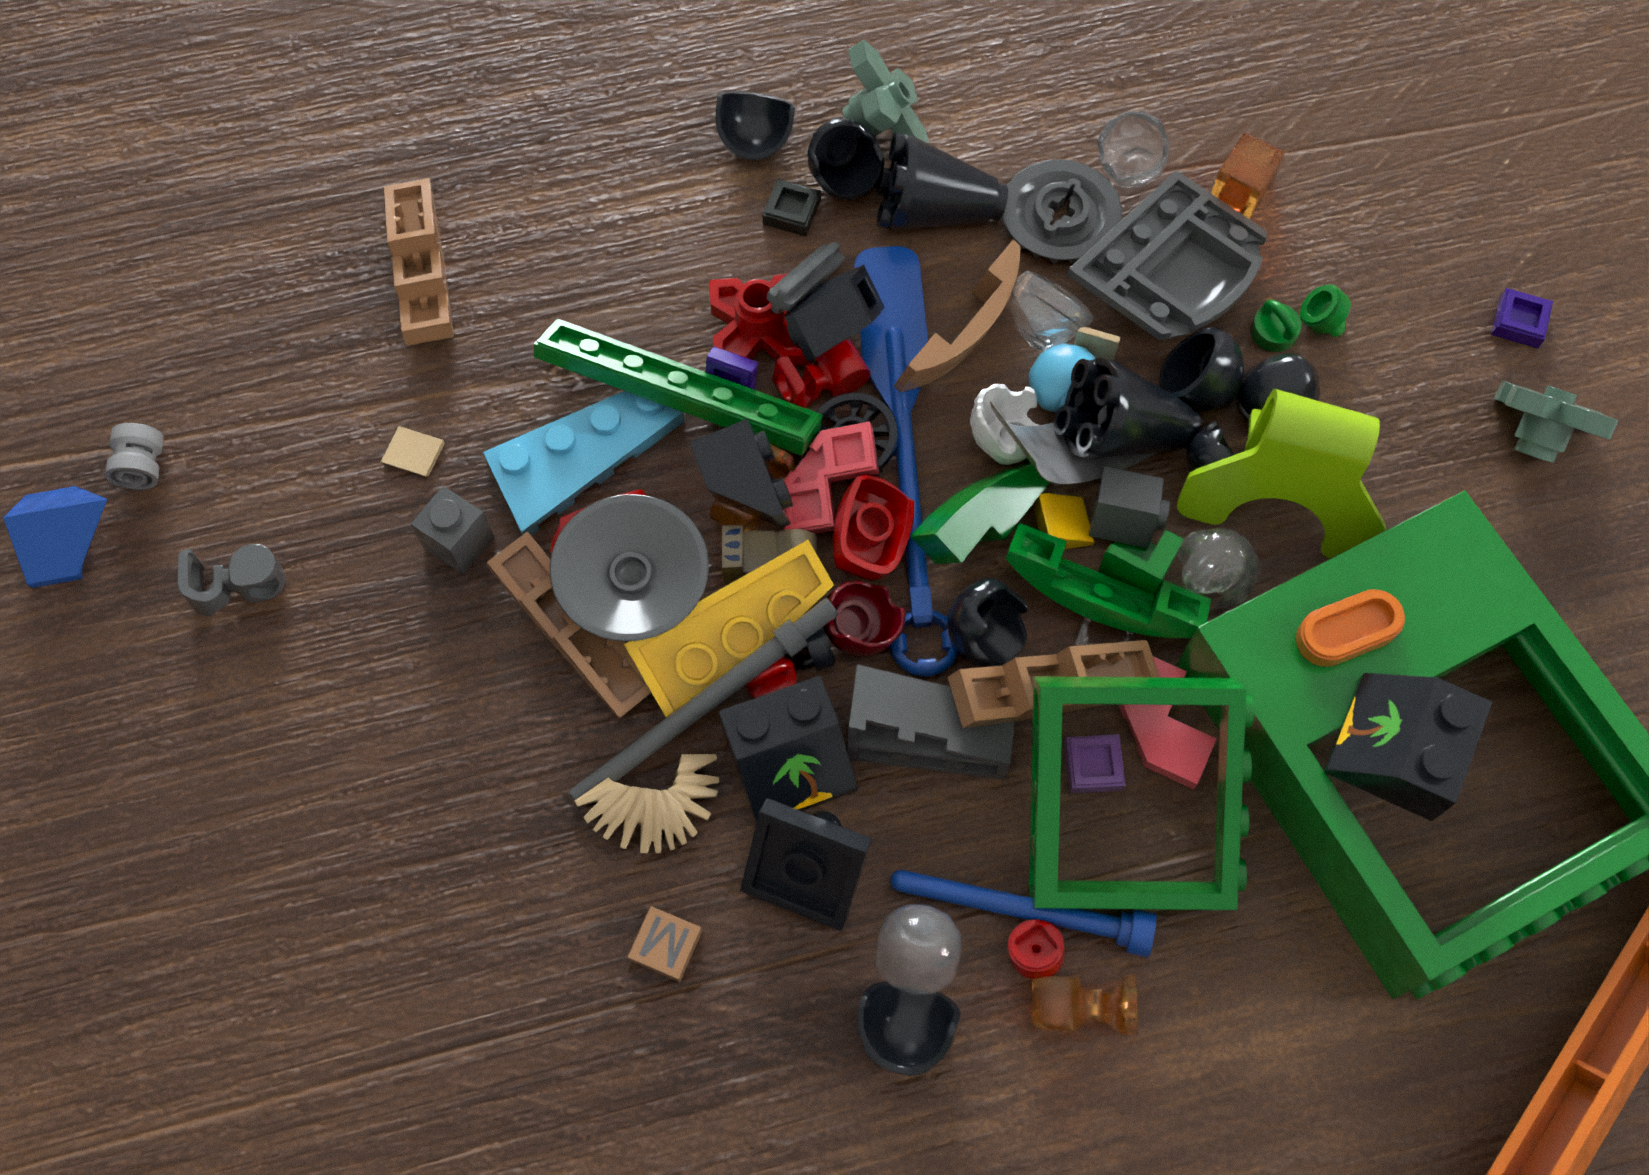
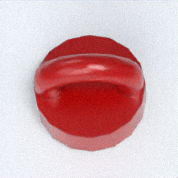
(776, 677)

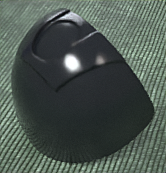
(753, 123)
(906, 1029)

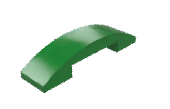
(1167, 614)

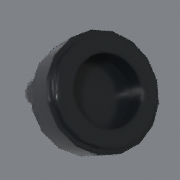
(820, 653)

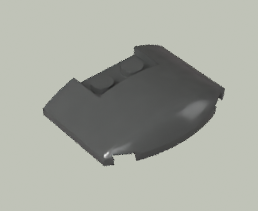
(1174, 260)

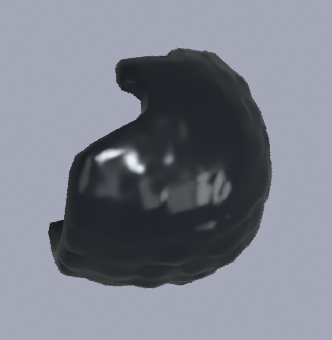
(845, 159)
(987, 623)

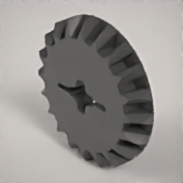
(1045, 188)

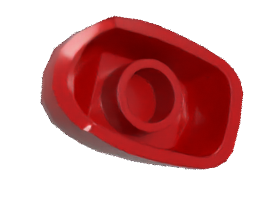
(871, 528)

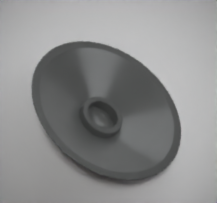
(629, 567)

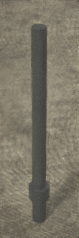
(788, 639)

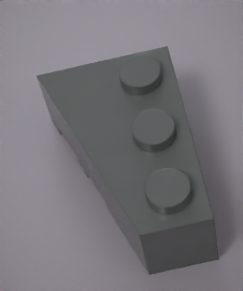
(919, 727)

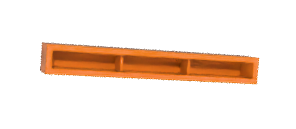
(1589, 1076)

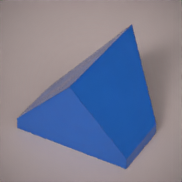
(54, 533)

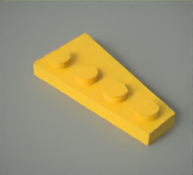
(729, 626)

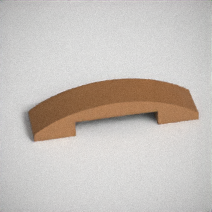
(938, 355)

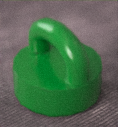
(1326, 310)
(1275, 326)

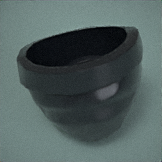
(1204, 370)
(1280, 372)

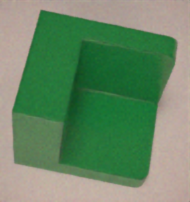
(1139, 565)

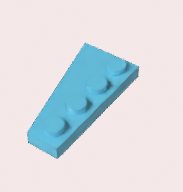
(562, 459)

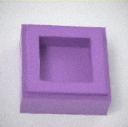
(1094, 763)

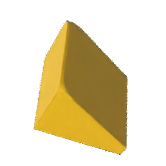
(1064, 518)

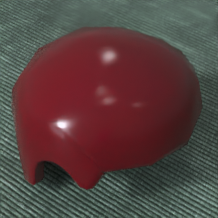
(865, 619)

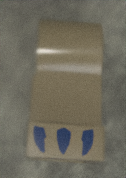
(751, 549)

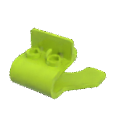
(1300, 455)

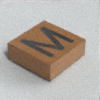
(665, 944)

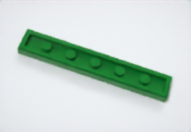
(676, 385)

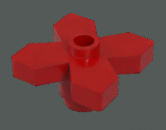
(751, 320)

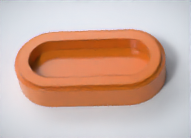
(1350, 627)

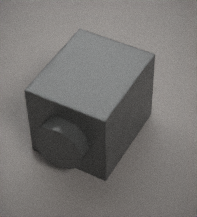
(1128, 507)
(452, 530)

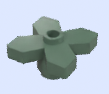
(885, 98)
(1551, 419)

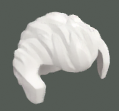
(990, 432)

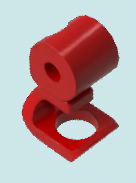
(836, 370)

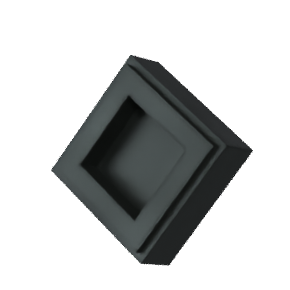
(791, 207)

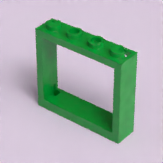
(1231, 814)

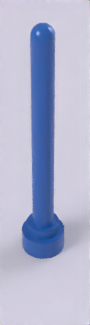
(1130, 930)

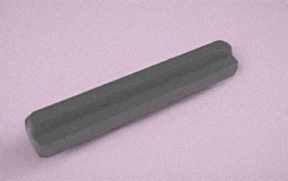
(805, 278)

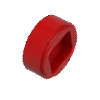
(1036, 949)

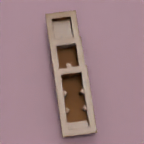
(418, 262)
(599, 661)
(1006, 691)

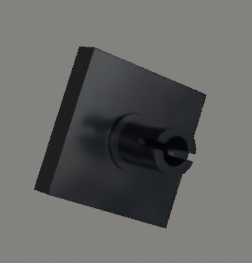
(805, 863)

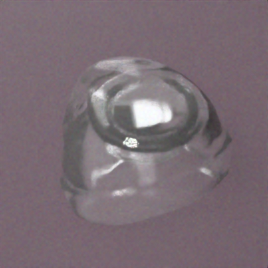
(1046, 311)

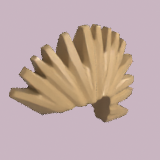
(651, 808)

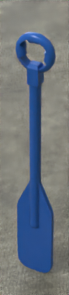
(887, 350)

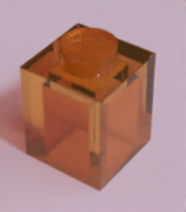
(1247, 174)

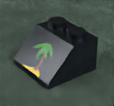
(1409, 741)
(789, 747)

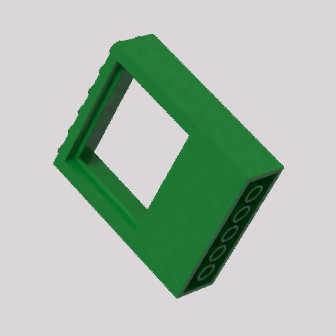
(1459, 601)

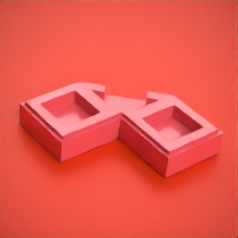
(832, 457)
(1166, 743)

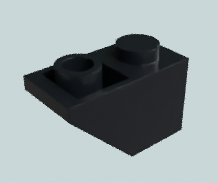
(834, 312)
(739, 474)

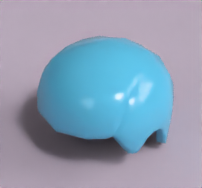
(1052, 374)

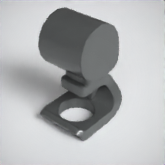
(251, 573)

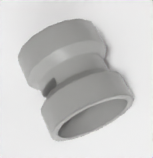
(134, 456)

